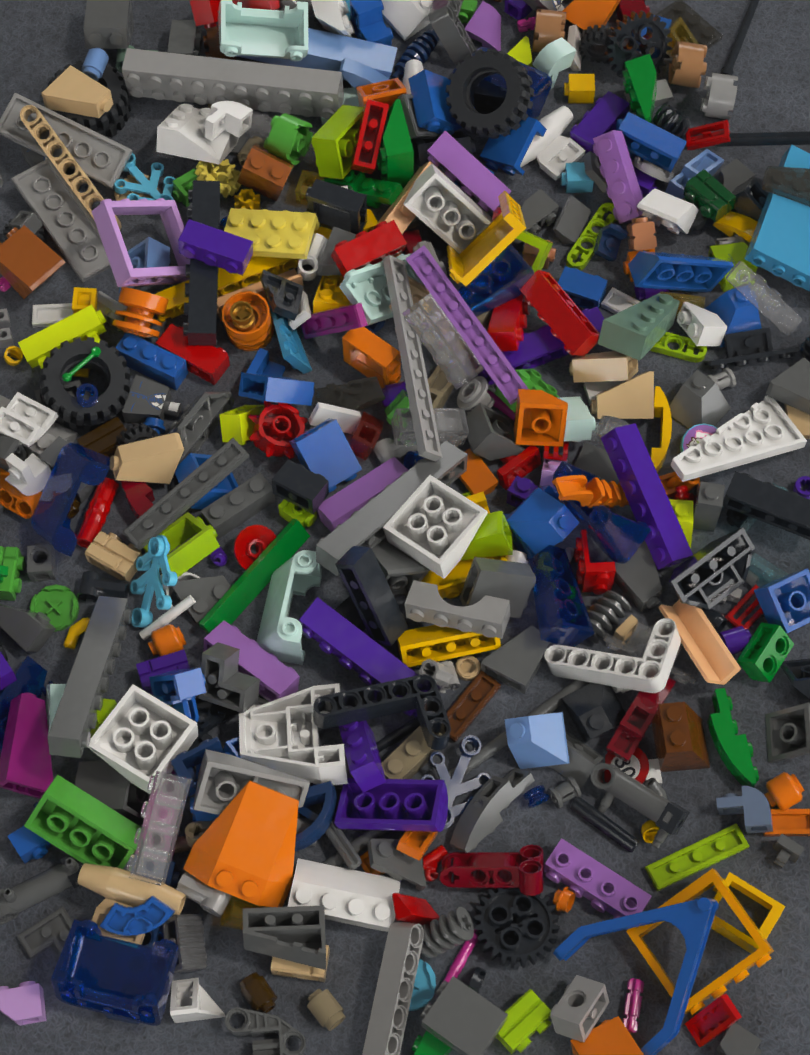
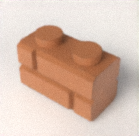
(641, 234)

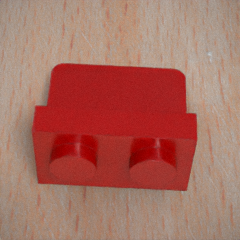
(592, 576)

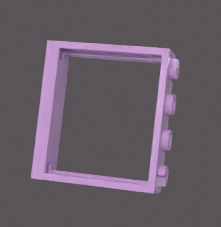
(116, 250)

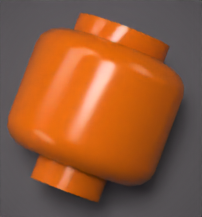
(166, 640)
(784, 791)

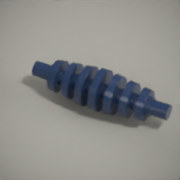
(419, 49)

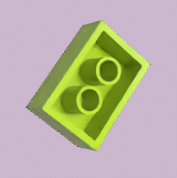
(336, 142)

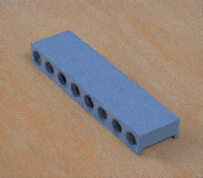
(329, 49)

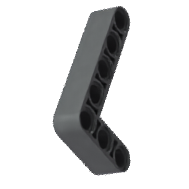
(450, 30)

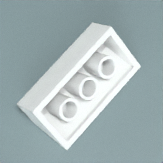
(407, 16)
(446, 209)
(346, 894)

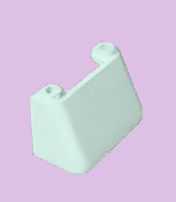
(263, 31)
(277, 631)

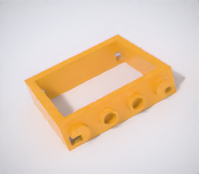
(736, 973)

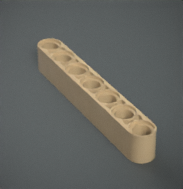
(64, 161)

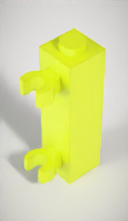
(80, 324)

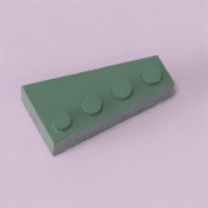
(639, 326)

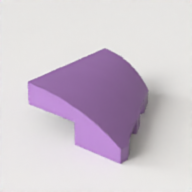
(486, 26)

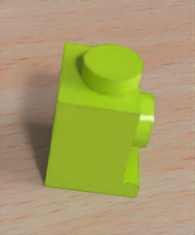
(289, 511)

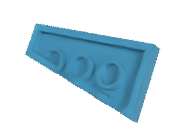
(290, 344)

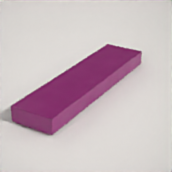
(334, 321)

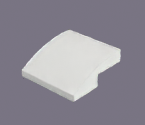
(26, 419)

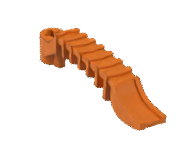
(608, 494)

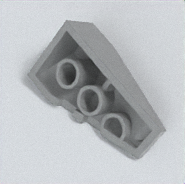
(224, 775)

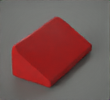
(413, 909)

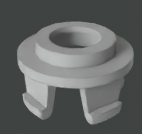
(470, 396)

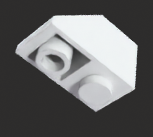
(701, 325)

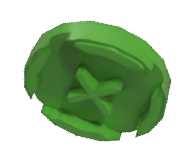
(58, 604)

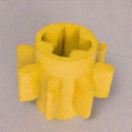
(247, 200)

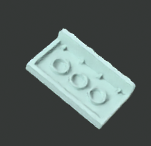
(371, 289)

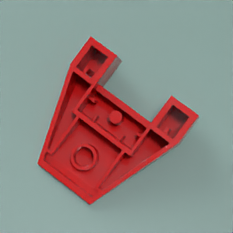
(206, 11)

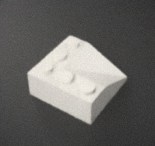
(184, 136)
(435, 526)
(142, 737)

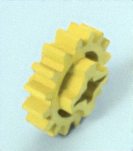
(223, 172)

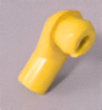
(74, 633)

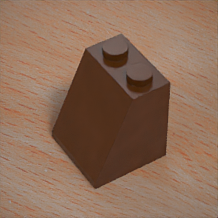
(679, 738)

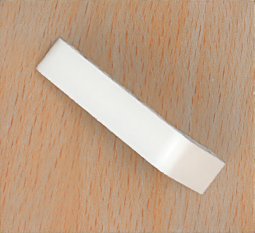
(618, 665)

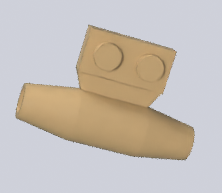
(118, 888)

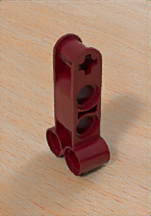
(496, 870)

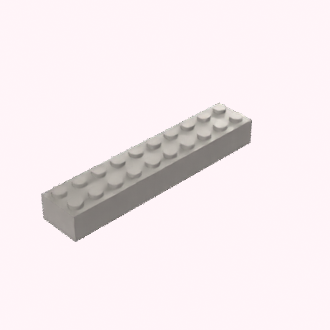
(216, 79)

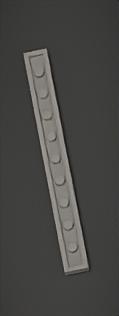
(412, 361)

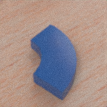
(138, 919)

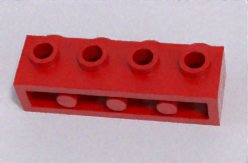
(560, 313)

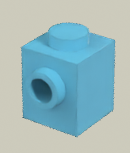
(576, 179)

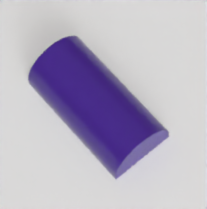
(394, 806)

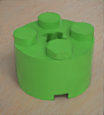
(289, 138)

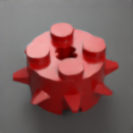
(266, 426)

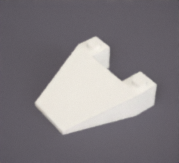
(288, 740)

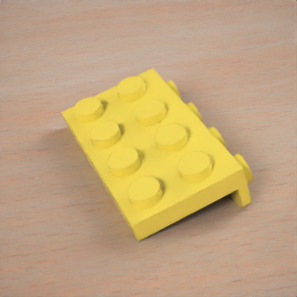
(274, 232)

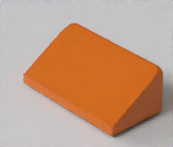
(478, 475)

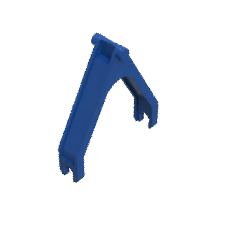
(694, 922)

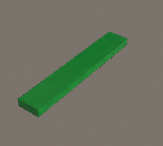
(256, 576)

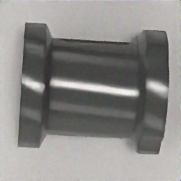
(564, 792)

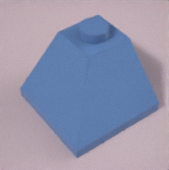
(149, 254)
(537, 740)

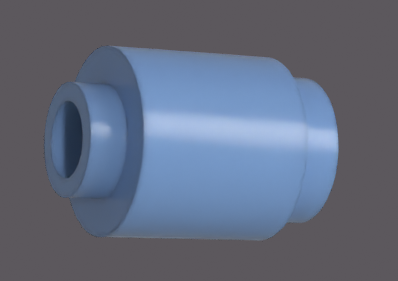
(95, 63)

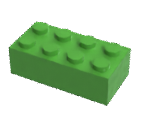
(83, 826)

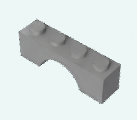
(485, 617)

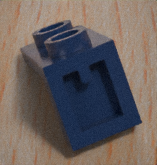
(187, 760)

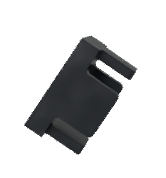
(488, 97)

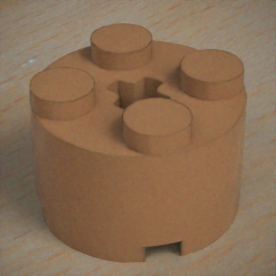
(548, 28)
(687, 64)

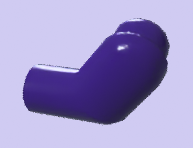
(218, 557)

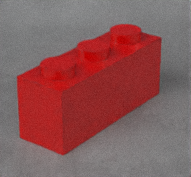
(369, 136)
(369, 247)
(508, 323)
(201, 360)

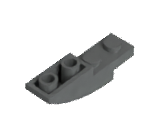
(483, 811)

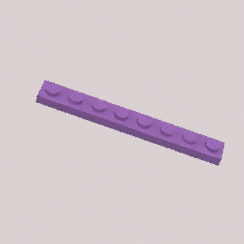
(466, 323)

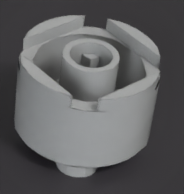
(719, 96)

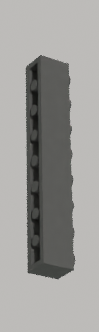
(366, 525)
(89, 677)

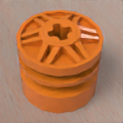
(140, 312)
(262, 331)

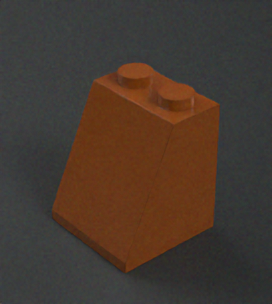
(264, 172)
(27, 261)

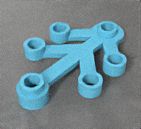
(145, 186)
(157, 553)

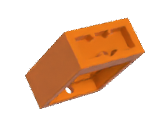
(372, 356)

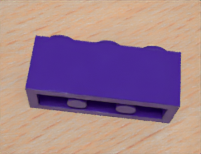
(599, 120)
(215, 247)
(362, 755)

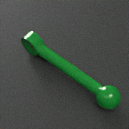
(96, 351)

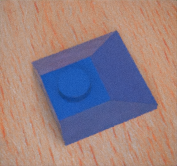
(735, 312)
(541, 521)

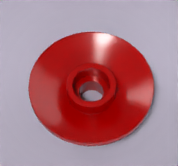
(255, 535)

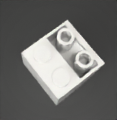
(333, 16)
(668, 211)

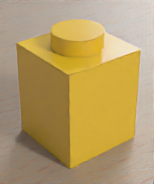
(580, 88)

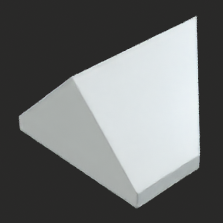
(192, 1002)

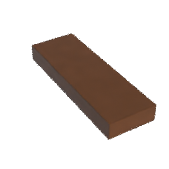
(471, 704)

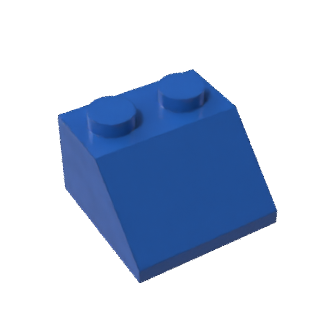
(190, 464)
(786, 600)

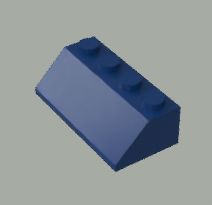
(677, 271)

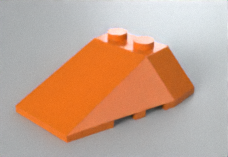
(249, 847)

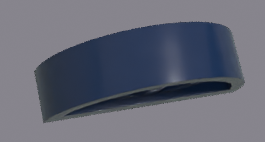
(317, 794)

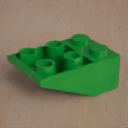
(641, 84)

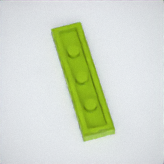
(696, 857)

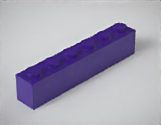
(542, 346)
(646, 495)
(352, 646)

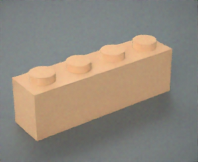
(398, 211)

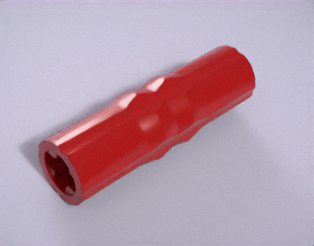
(97, 512)

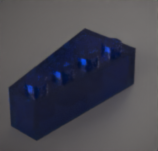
(558, 599)

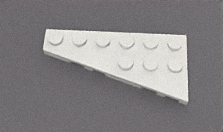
(742, 440)

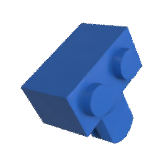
(180, 689)

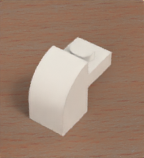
(229, 117)
(27, 475)

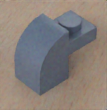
(751, 804)

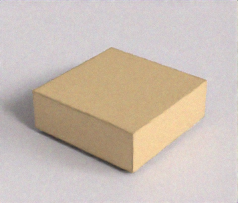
(625, 630)

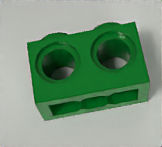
(765, 652)

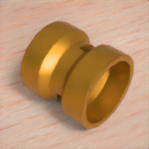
(239, 312)

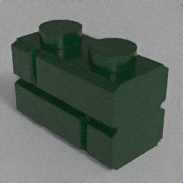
(709, 196)

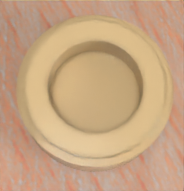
(467, 667)

